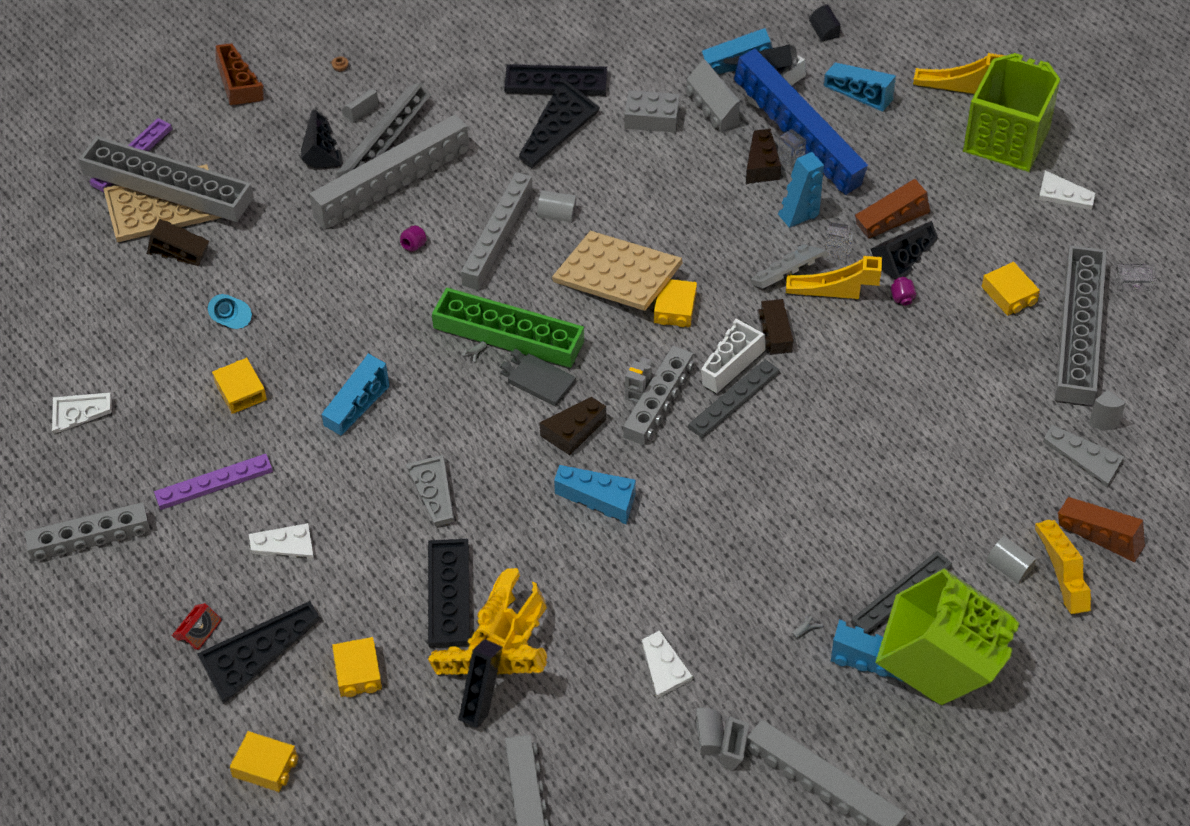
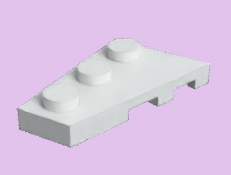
(1065, 192)
(79, 409)
(283, 541)
(664, 665)

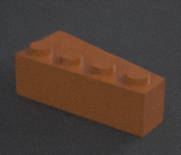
(238, 80)
(894, 209)
(1104, 527)

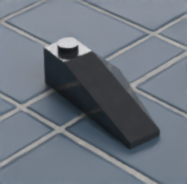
(780, 57)
(318, 144)
(905, 249)

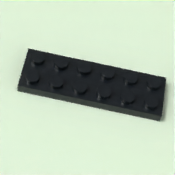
(545, 78)
(448, 593)

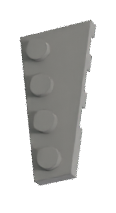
(788, 265)
(1091, 457)
(433, 485)

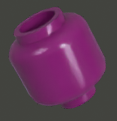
(413, 238)
(903, 291)

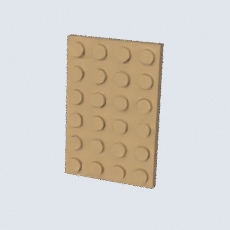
(137, 213)
(617, 270)

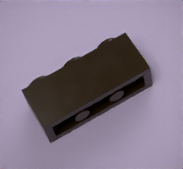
(775, 327)

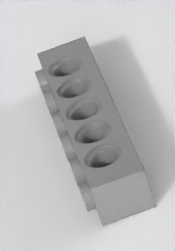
(658, 395)
(87, 532)

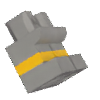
(638, 379)

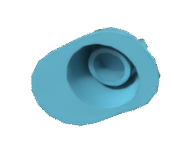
(229, 311)

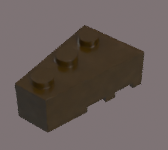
(763, 158)
(177, 243)
(573, 425)

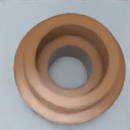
(340, 63)

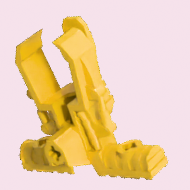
(503, 628)

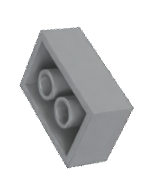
(652, 111)

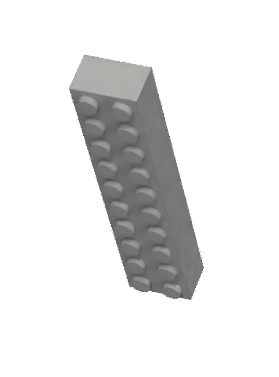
(389, 172)
(166, 178)
(1080, 325)

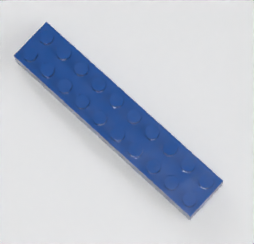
(793, 112)

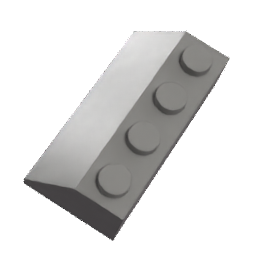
(713, 97)

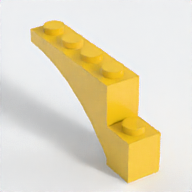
(961, 78)
(840, 282)
(1067, 566)

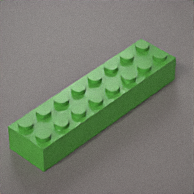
(508, 327)

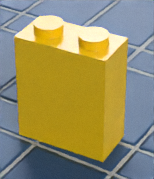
(1010, 288)
(676, 303)
(239, 385)
(356, 667)
(264, 761)

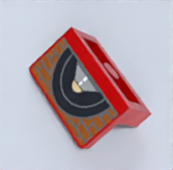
(197, 626)

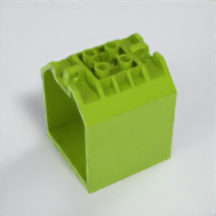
(1012, 111)
(946, 638)

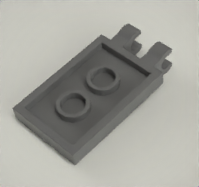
(537, 377)

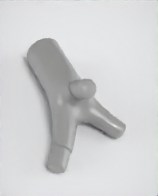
(475, 350)
(805, 626)

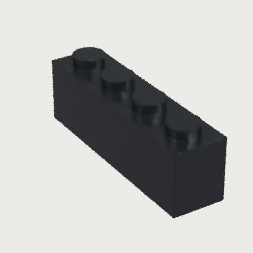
(480, 683)

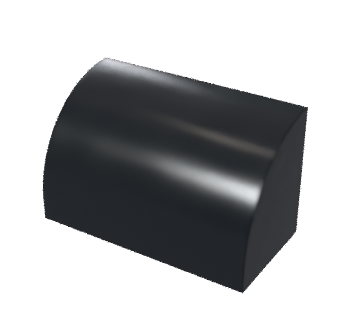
(825, 23)

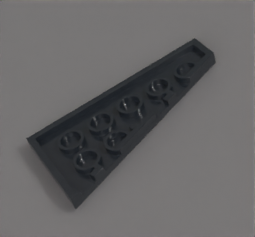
(560, 119)
(245, 655)

